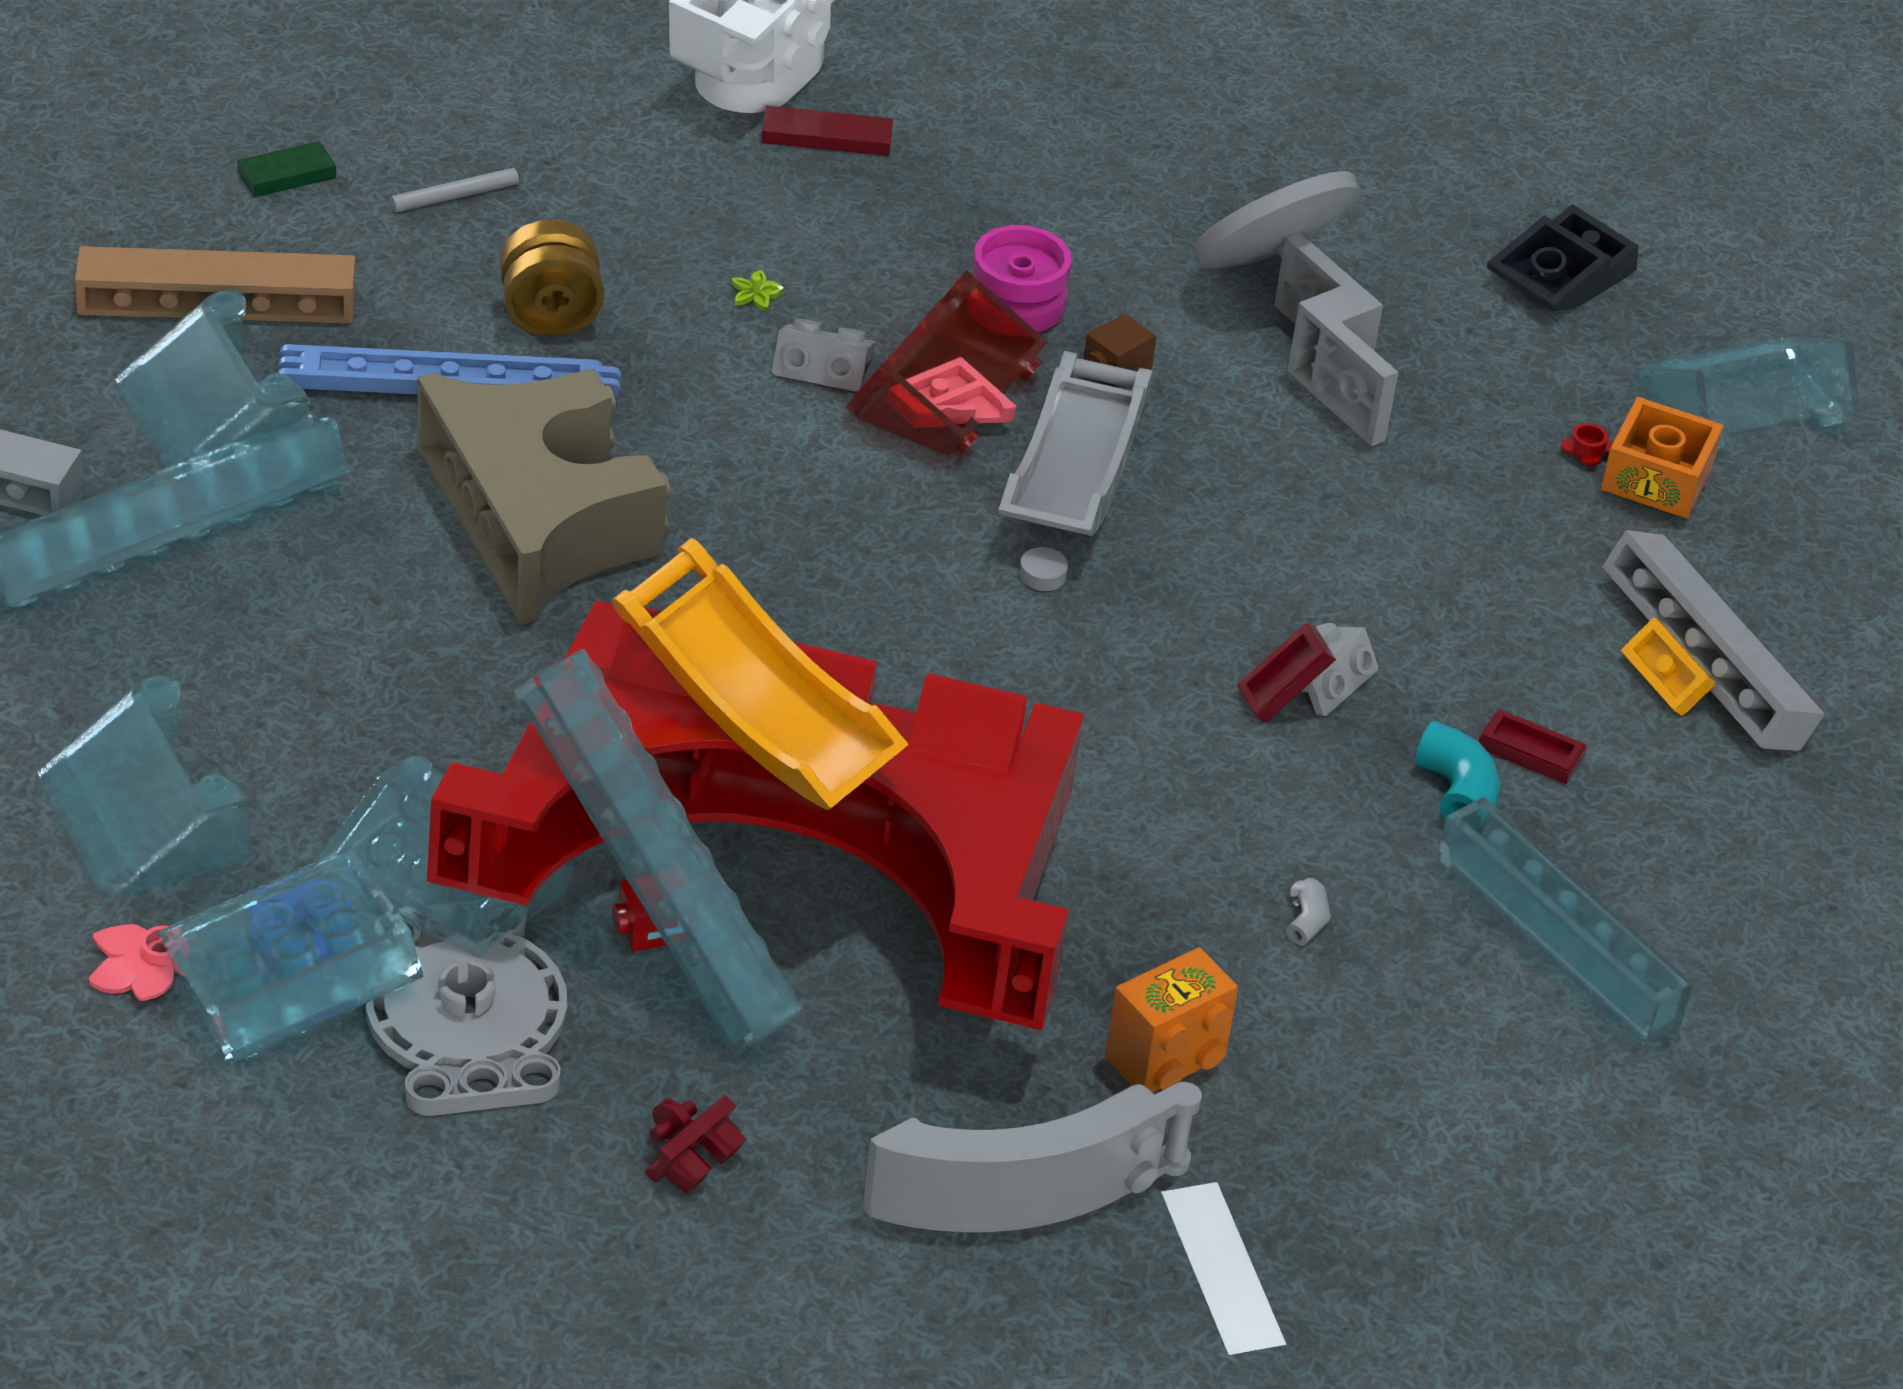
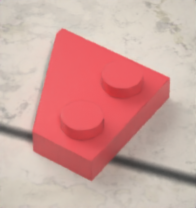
(963, 393)

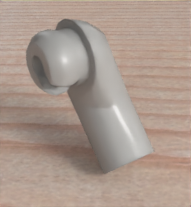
(1314, 907)

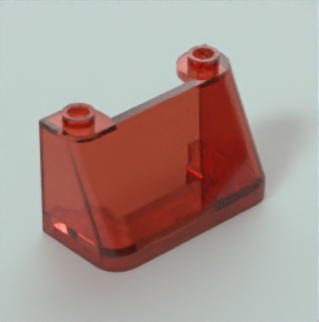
(963, 324)

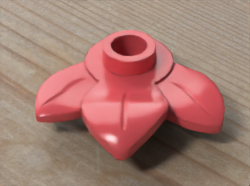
(133, 962)

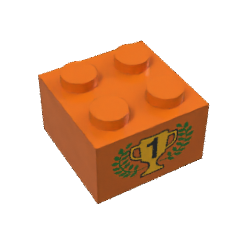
(1662, 457)
(1171, 1021)

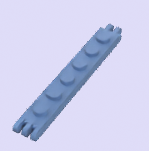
(399, 369)

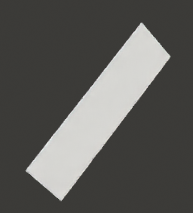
(1223, 1268)

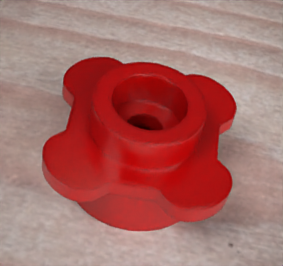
(1587, 443)

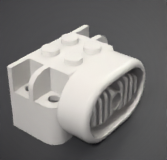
(749, 49)

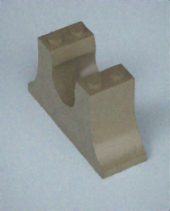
(538, 481)

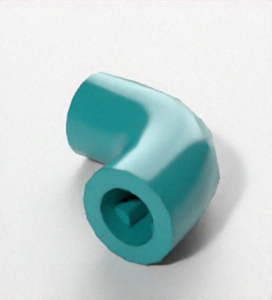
(1460, 761)

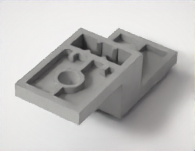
(1335, 339)

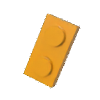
(1668, 666)

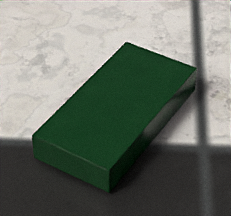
(286, 169)

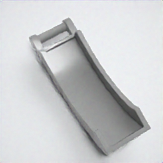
(1078, 446)
(1030, 1172)

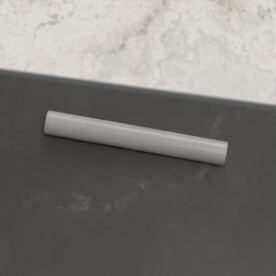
(454, 190)

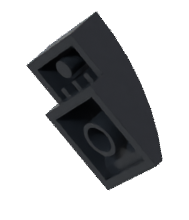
(1566, 259)

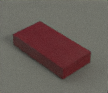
(1286, 672)
(1532, 746)

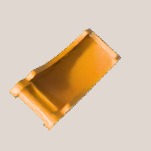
(759, 681)

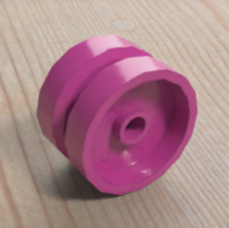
(1026, 272)

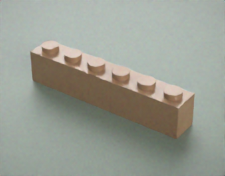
(176, 281)

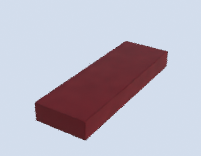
(827, 130)

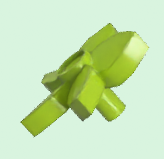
(757, 290)

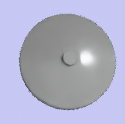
(1261, 226)

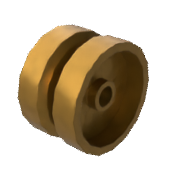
(551, 278)

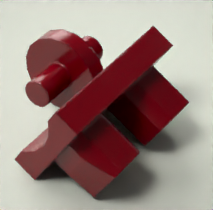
(678, 1156)

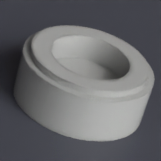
(1043, 569)

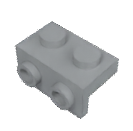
(822, 356)
(1352, 667)

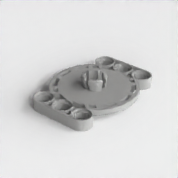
(493, 1043)

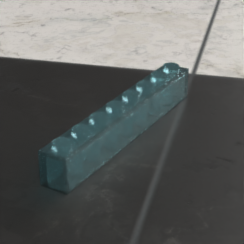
(169, 506)
(658, 851)

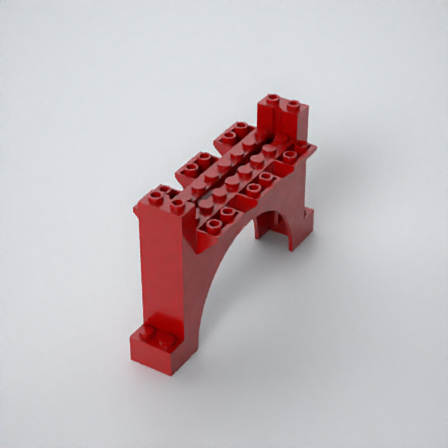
(949, 819)

